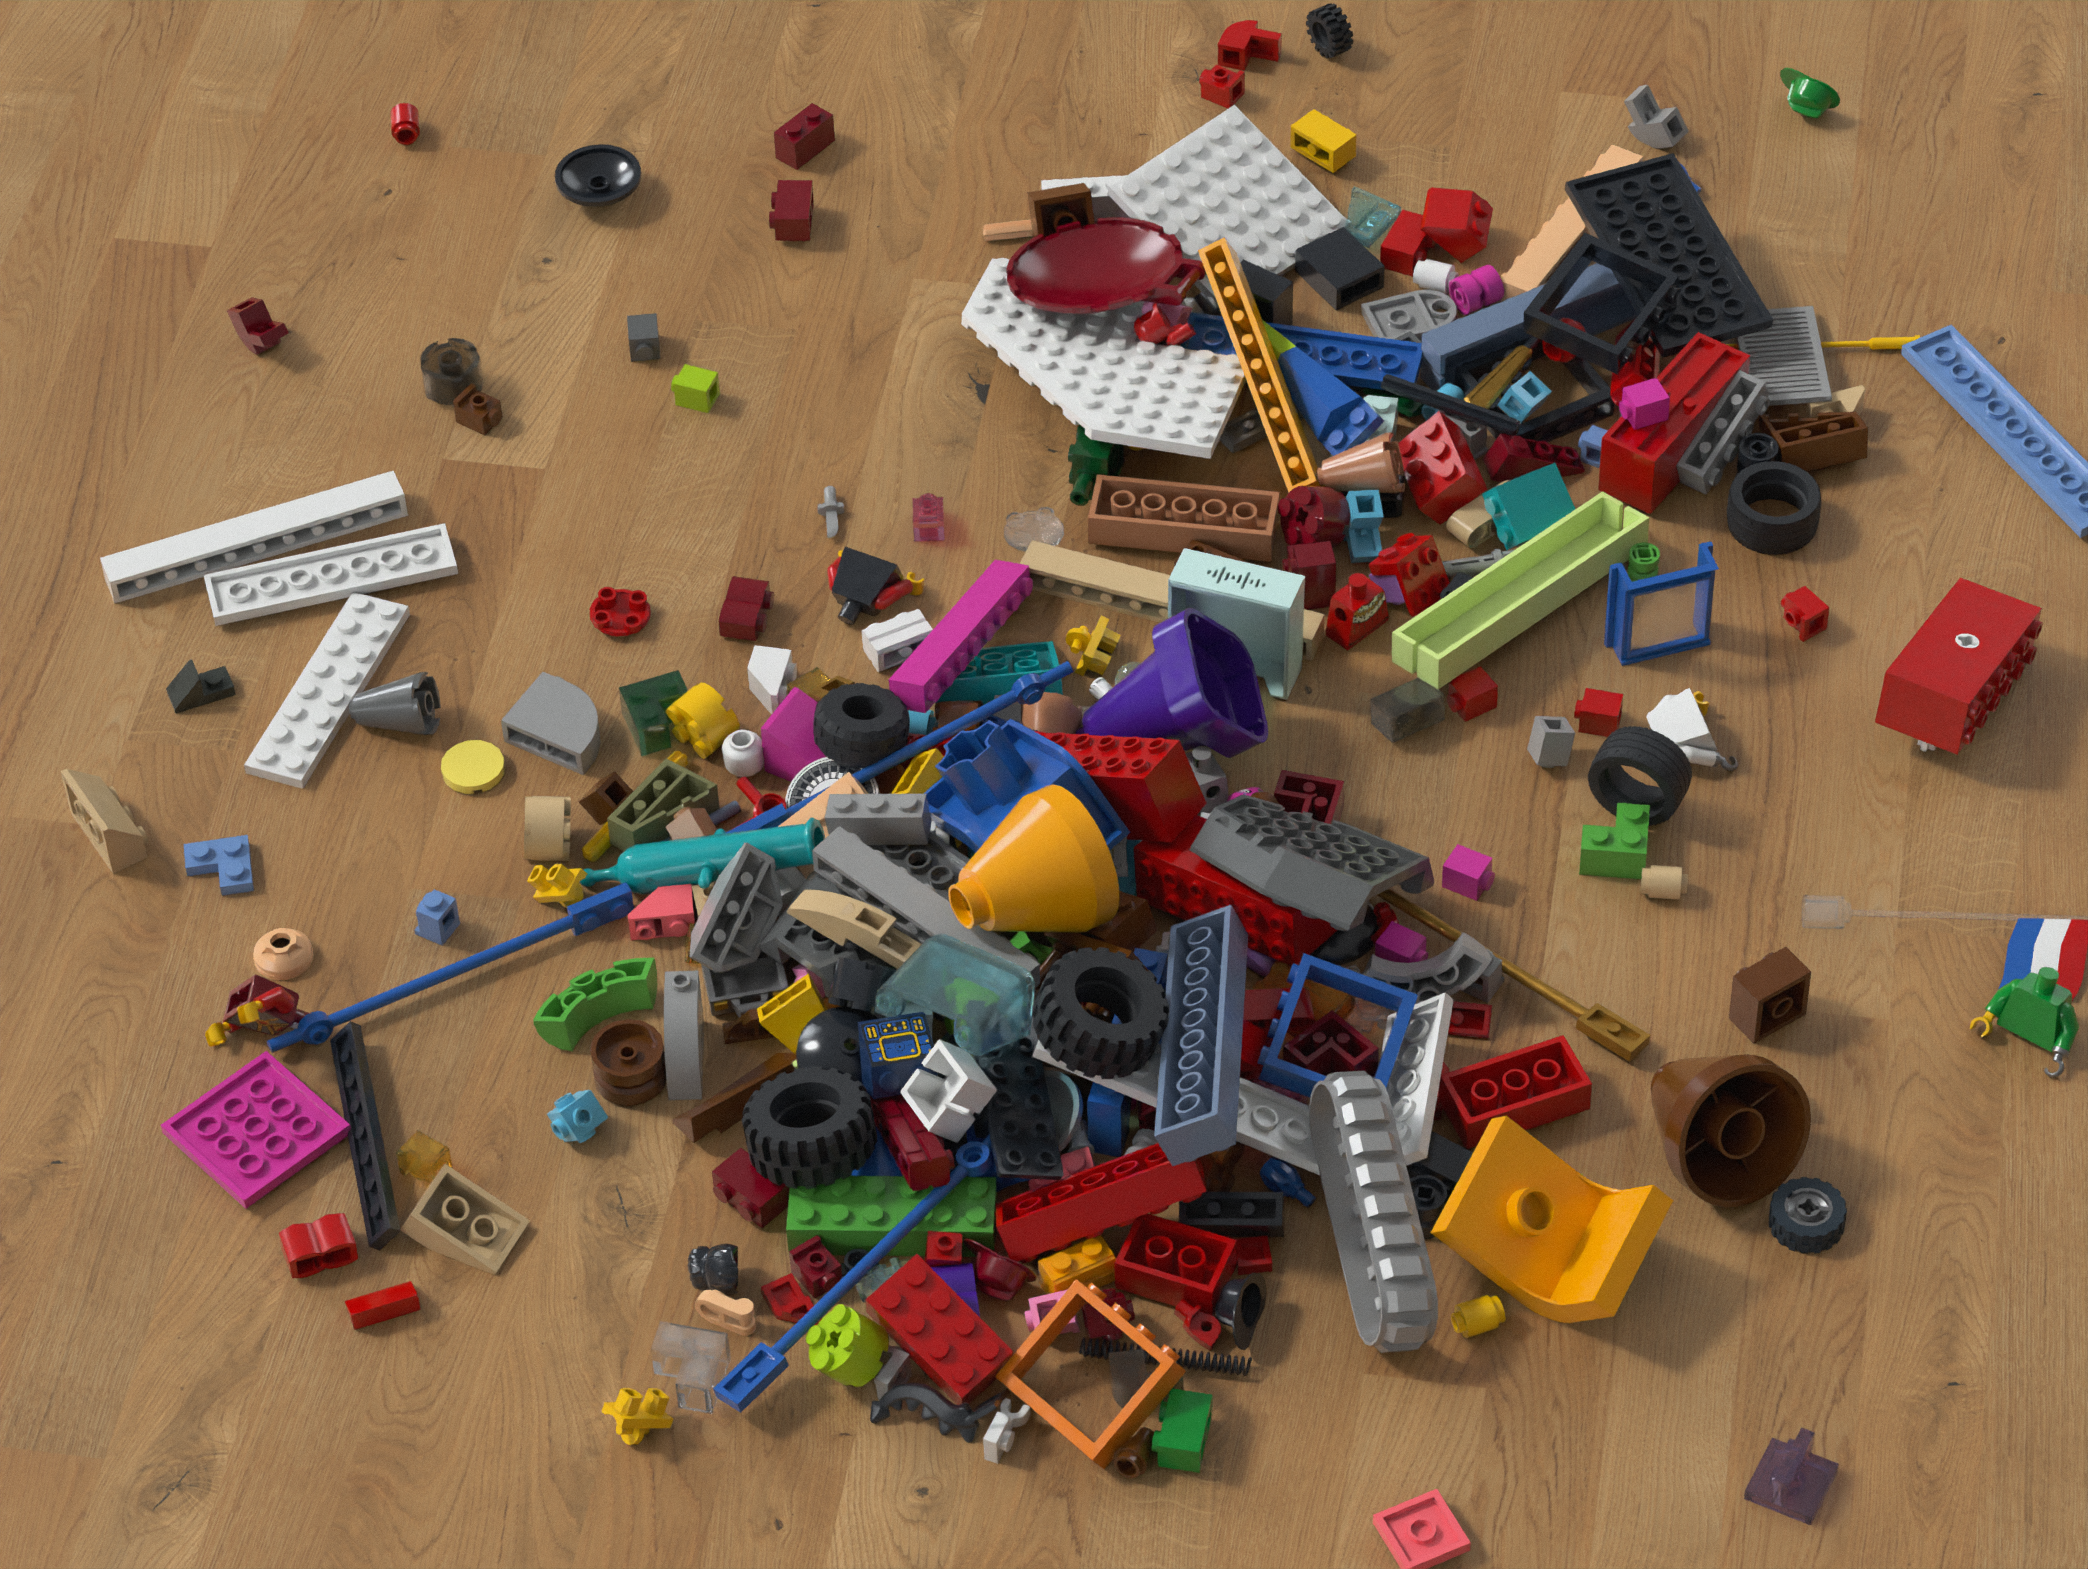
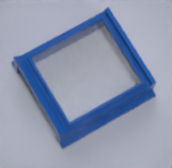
(1660, 612)

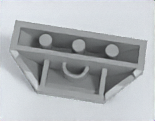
(737, 912)

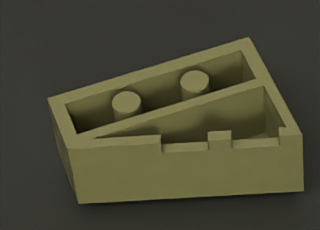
(655, 801)

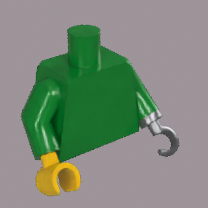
(2036, 1011)

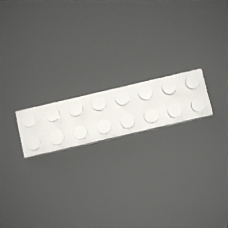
(330, 574)
(325, 688)

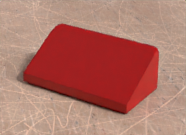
(1470, 1019)
(383, 1305)

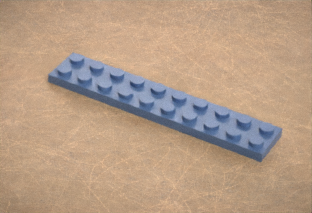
(2005, 422)

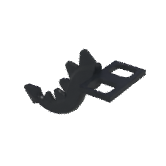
(936, 1405)

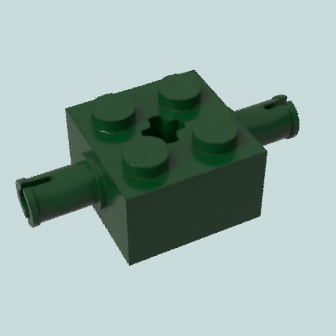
(1089, 460)

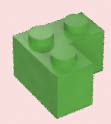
(1617, 849)

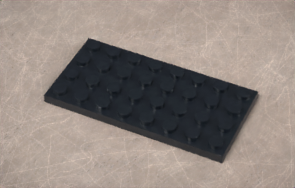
(1661, 218)

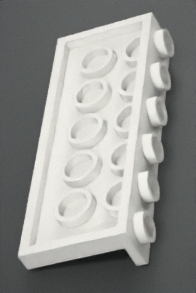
(1417, 1074)

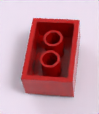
(1440, 468)
(1175, 1262)

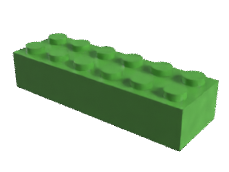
(866, 1208)

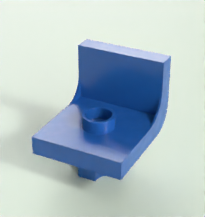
(996, 767)

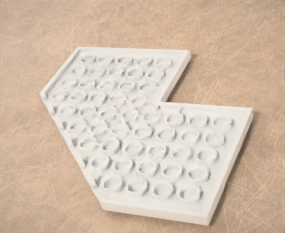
(1104, 375)

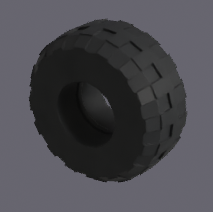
(860, 724)

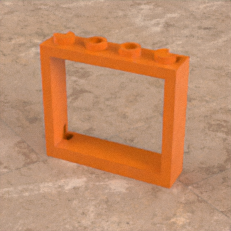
(1138, 1407)

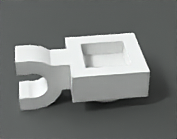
(999, 1435)

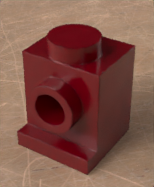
(815, 1267)

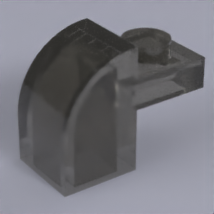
(1128, 1374)

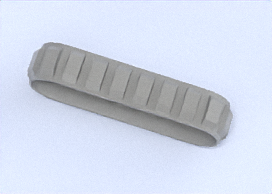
(1373, 1212)

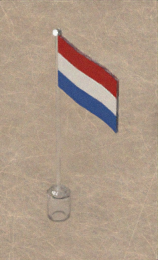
(2034, 944)

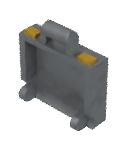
(744, 986)

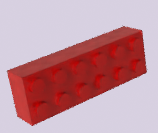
(1095, 1201)

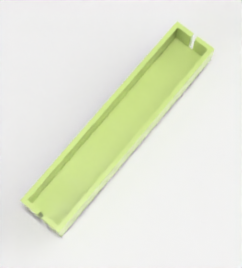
(1518, 590)

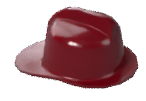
(997, 1274)

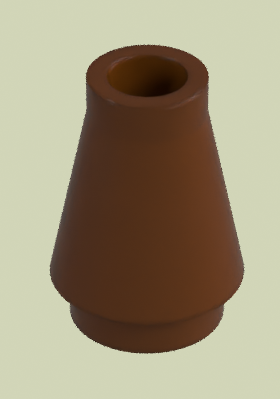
(1134, 1455)

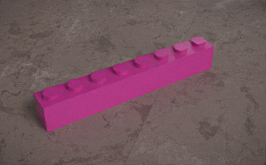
(961, 635)

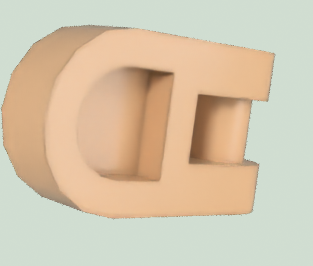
(727, 1312)

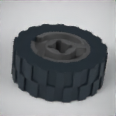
(1803, 1231)

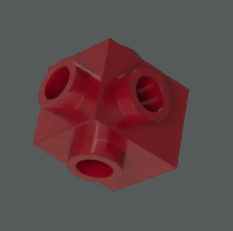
(1097, 1325)

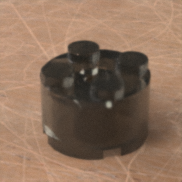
(450, 369)

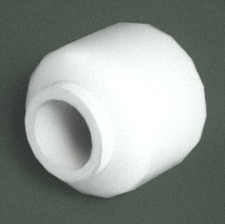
(743, 753)

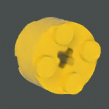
(702, 719)

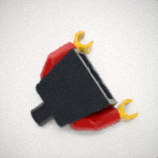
(867, 584)

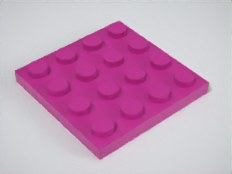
(256, 1129)

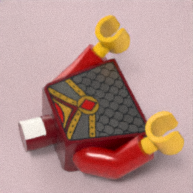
(258, 1007)

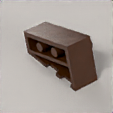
(1818, 441)

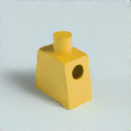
(791, 1011)

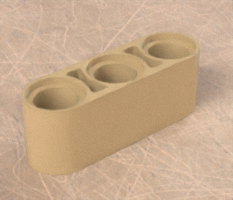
(1472, 523)

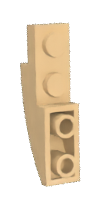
(853, 920)

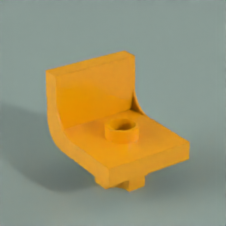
(1546, 1228)

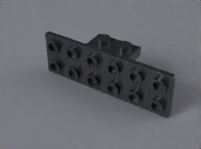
(1019, 1113)

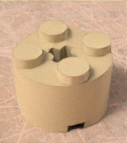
(547, 828)

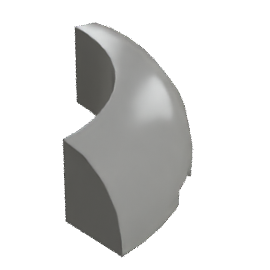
(1444, 973)

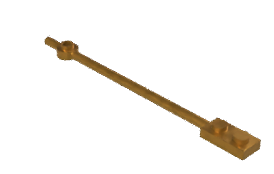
(1595, 1022)

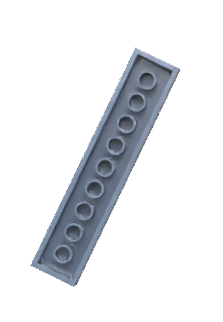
(1202, 1036)

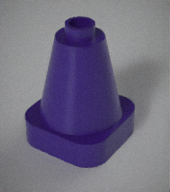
(1189, 690)

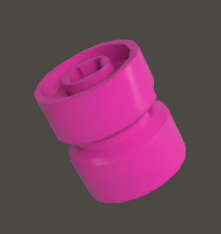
(1476, 289)

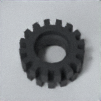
(1329, 30)

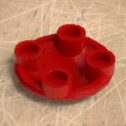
(620, 611)

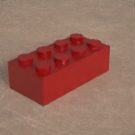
(1525, 1085)
(938, 1331)

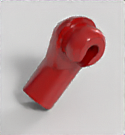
(1385, 916)

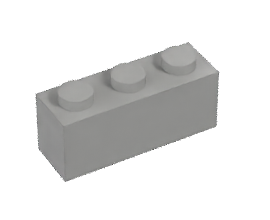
(881, 817)

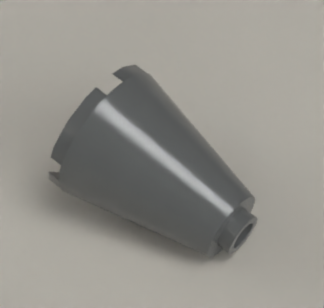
(399, 705)

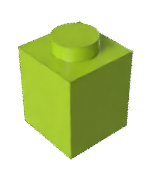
(696, 388)

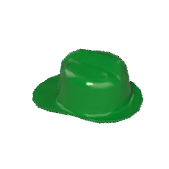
(1807, 94)

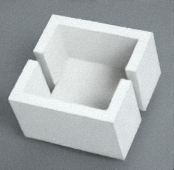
(948, 1104)

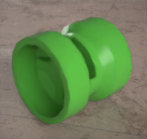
(1643, 561)

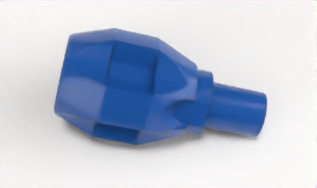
(1283, 1177)

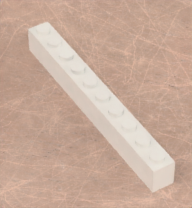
(254, 536)

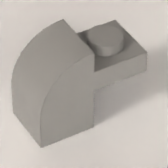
(1651, 124)

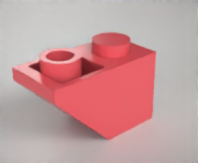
(663, 913)

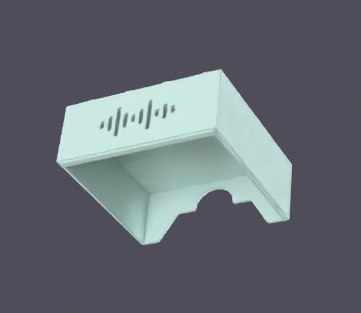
(1252, 602)

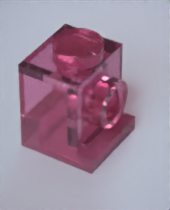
(928, 510)

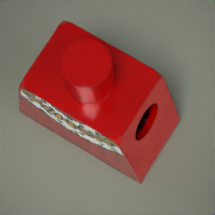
(1356, 611)

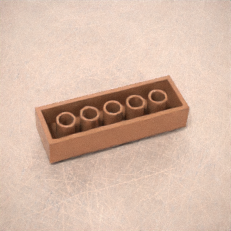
(1175, 513)

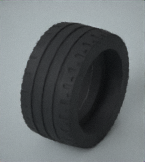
(1776, 482)
(1649, 753)

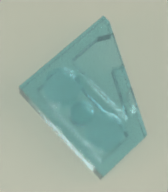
(1369, 216)

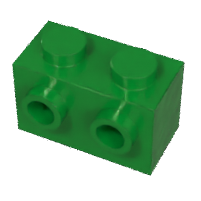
(1184, 1430)

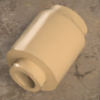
(1664, 882)

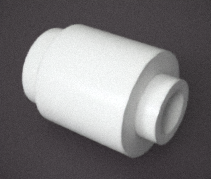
(1434, 275)

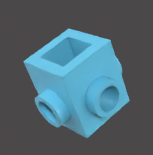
(576, 1116)

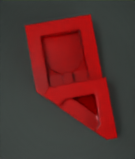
(786, 1299)

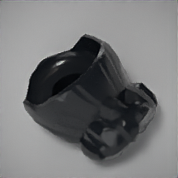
(714, 1268)

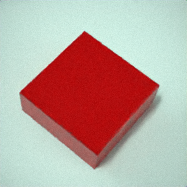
(1253, 1255)

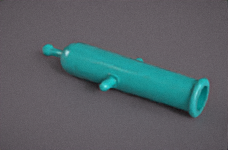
(705, 857)

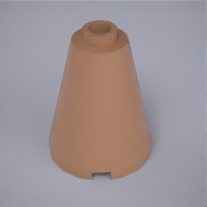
(1365, 467)
(1052, 714)

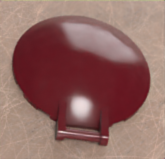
(1101, 267)

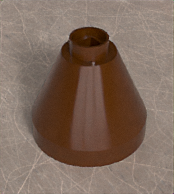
(1730, 1125)

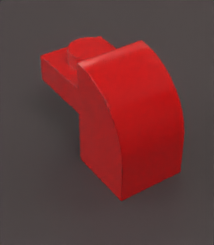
(1245, 41)

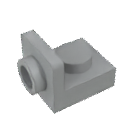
(894, 1371)

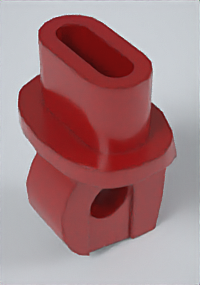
(1194, 1320)

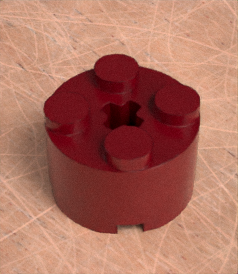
(1313, 515)

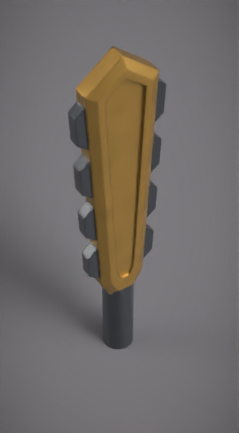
(1503, 374)

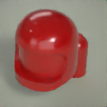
(1156, 327)

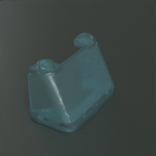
(974, 988)

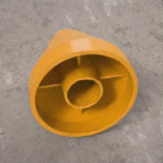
(1039, 870)

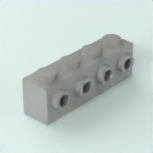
(1722, 432)

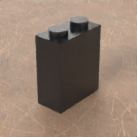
(1339, 268)

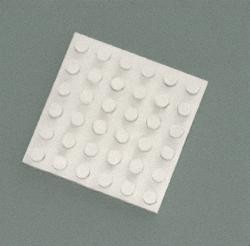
(1229, 186)

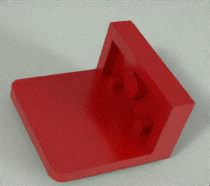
(1417, 569)

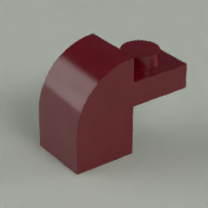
(256, 326)

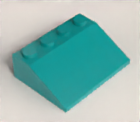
(999, 668)

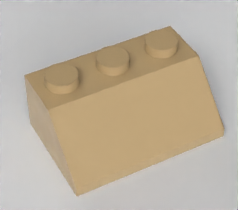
(104, 820)

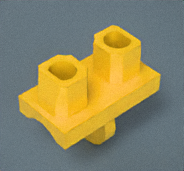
(1081, 640)
(557, 884)
(637, 1417)

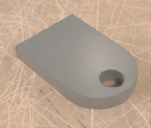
(1407, 313)

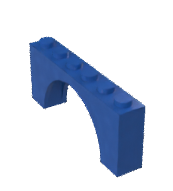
(1106, 1108)

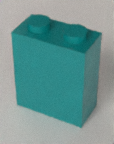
(1528, 505)

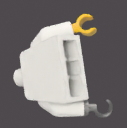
(1683, 722)

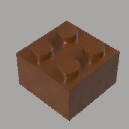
(1059, 207)
(1769, 994)

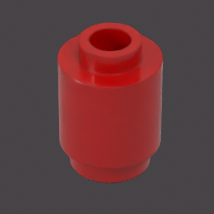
(405, 123)

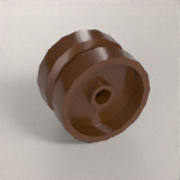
(628, 1062)

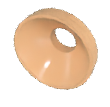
(286, 961)

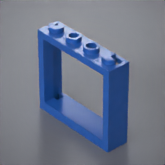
(1347, 981)

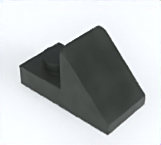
(194, 689)

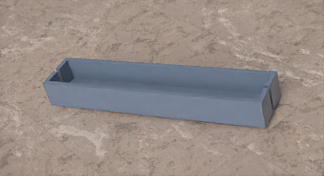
(1593, 301)

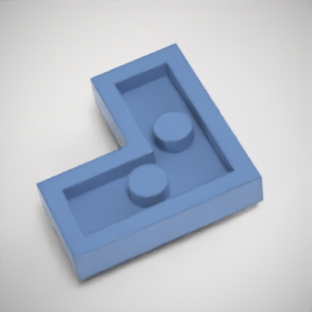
(225, 855)

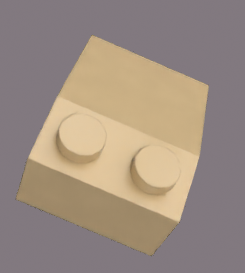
(464, 1222)

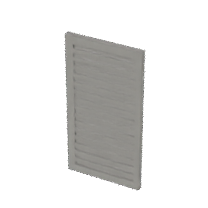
(1789, 357)

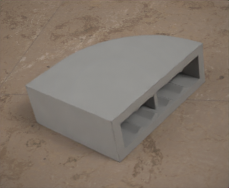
(555, 724)
(683, 1035)

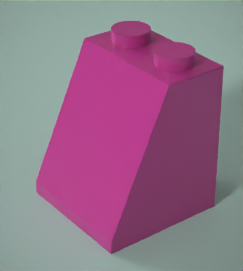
(789, 736)

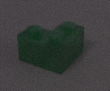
(645, 710)

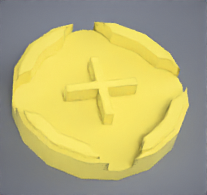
(472, 766)

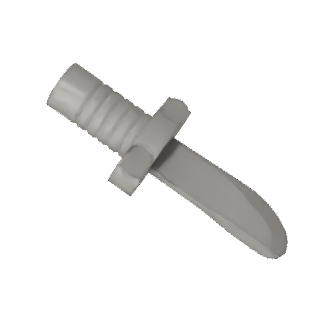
(831, 509)

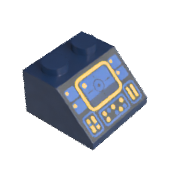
(892, 1052)

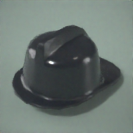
(1242, 1306)

